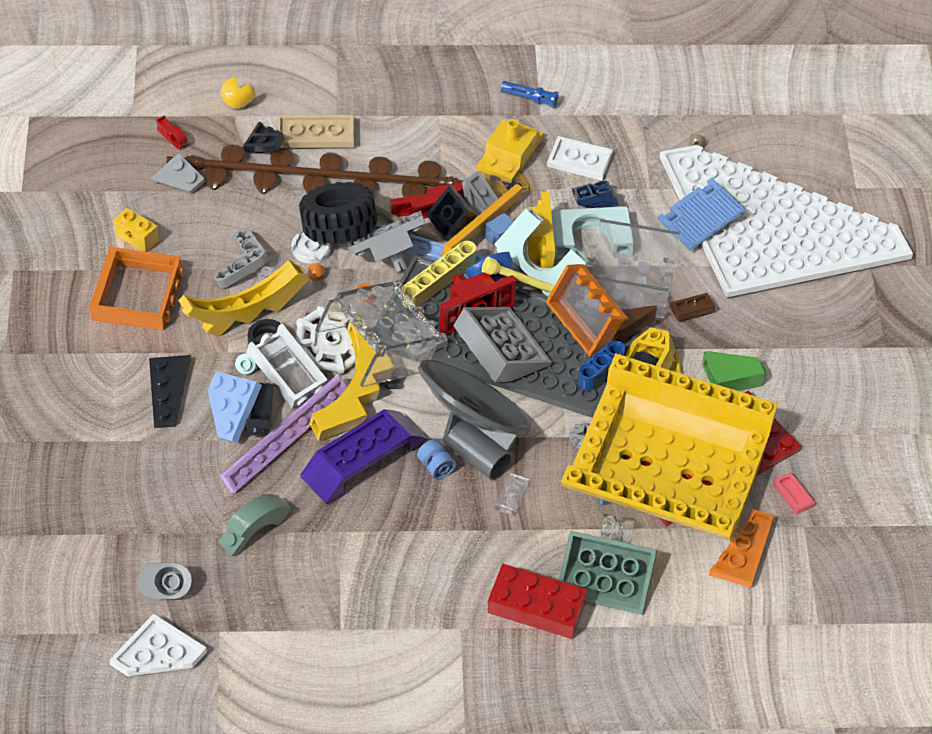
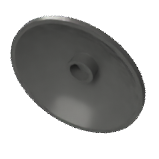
(480, 418)

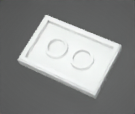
(579, 158)

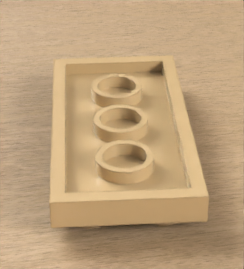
(316, 131)

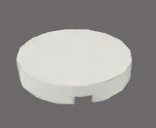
(308, 250)

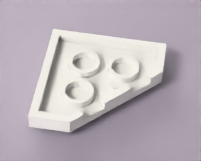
(157, 649)

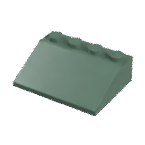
(610, 570)

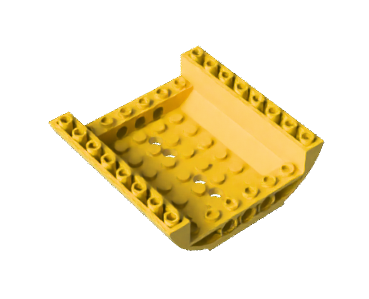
(681, 430)

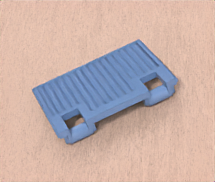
(701, 214)

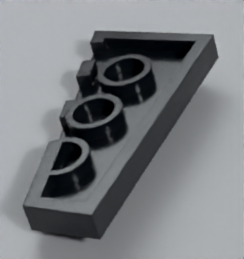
(167, 387)

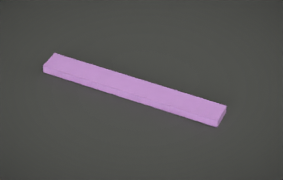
(281, 436)

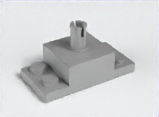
(389, 240)

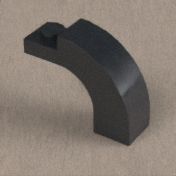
(261, 414)

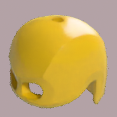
(234, 96)

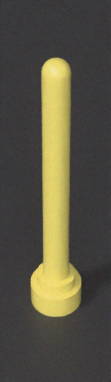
(491, 267)

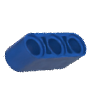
(597, 367)

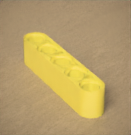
(441, 272)

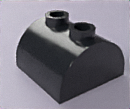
(450, 213)

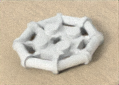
(322, 347)

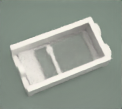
(287, 366)

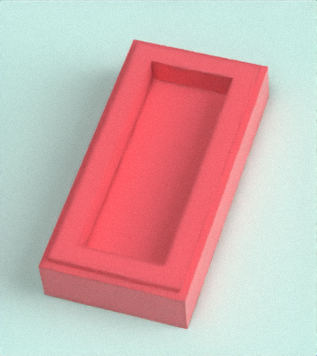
(793, 493)

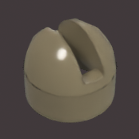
(696, 139)

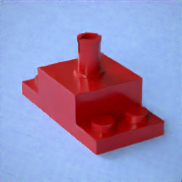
(475, 292)

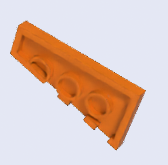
(744, 551)

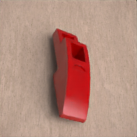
(409, 205)

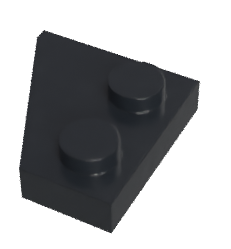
(263, 139)

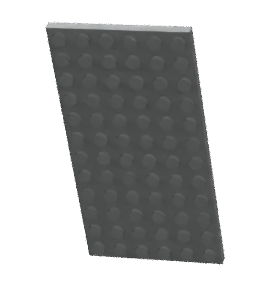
(552, 384)

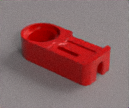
(171, 132)

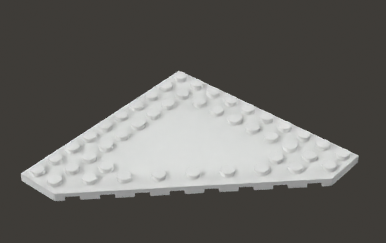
(784, 231)

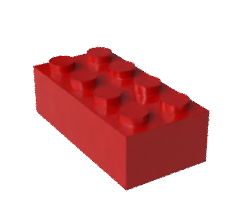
(537, 601)

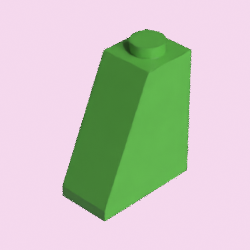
(733, 370)

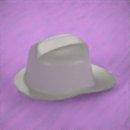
(164, 580)

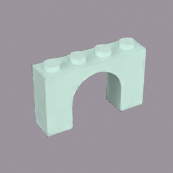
(571, 220)
(515, 242)

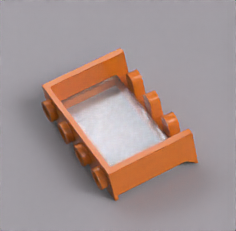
(585, 308)

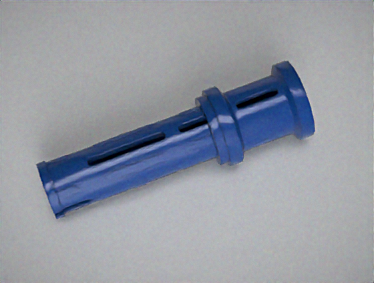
(538, 98)

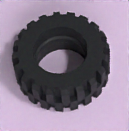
(338, 212)

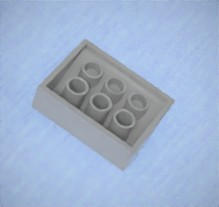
(500, 342)

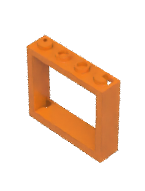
(140, 260)

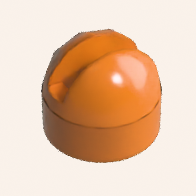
(315, 271)

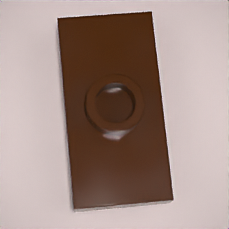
(692, 307)

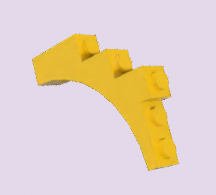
(245, 306)
(349, 408)

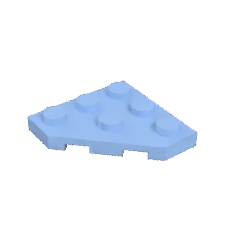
(231, 404)

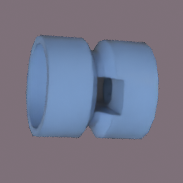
(436, 459)

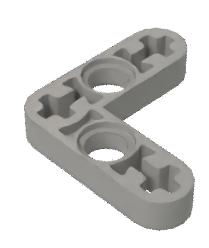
(251, 260)

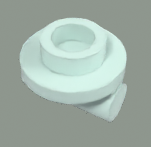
(245, 364)

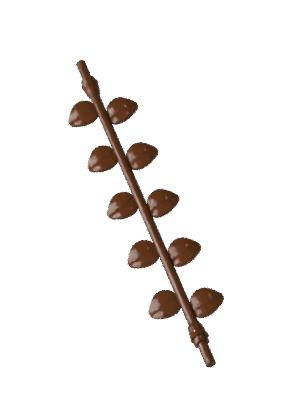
(329, 163)

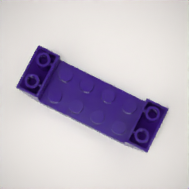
(358, 451)

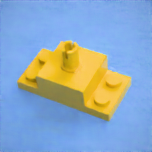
(509, 149)
(541, 244)

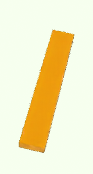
(479, 223)

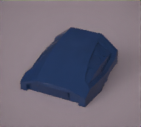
(595, 195)

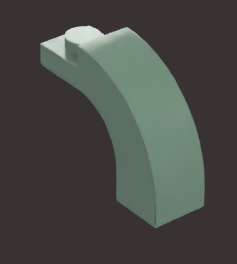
(250, 518)

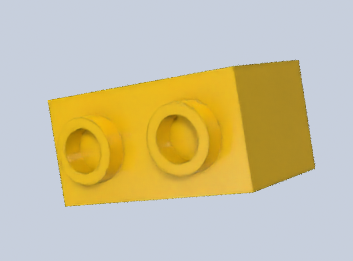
(136, 230)

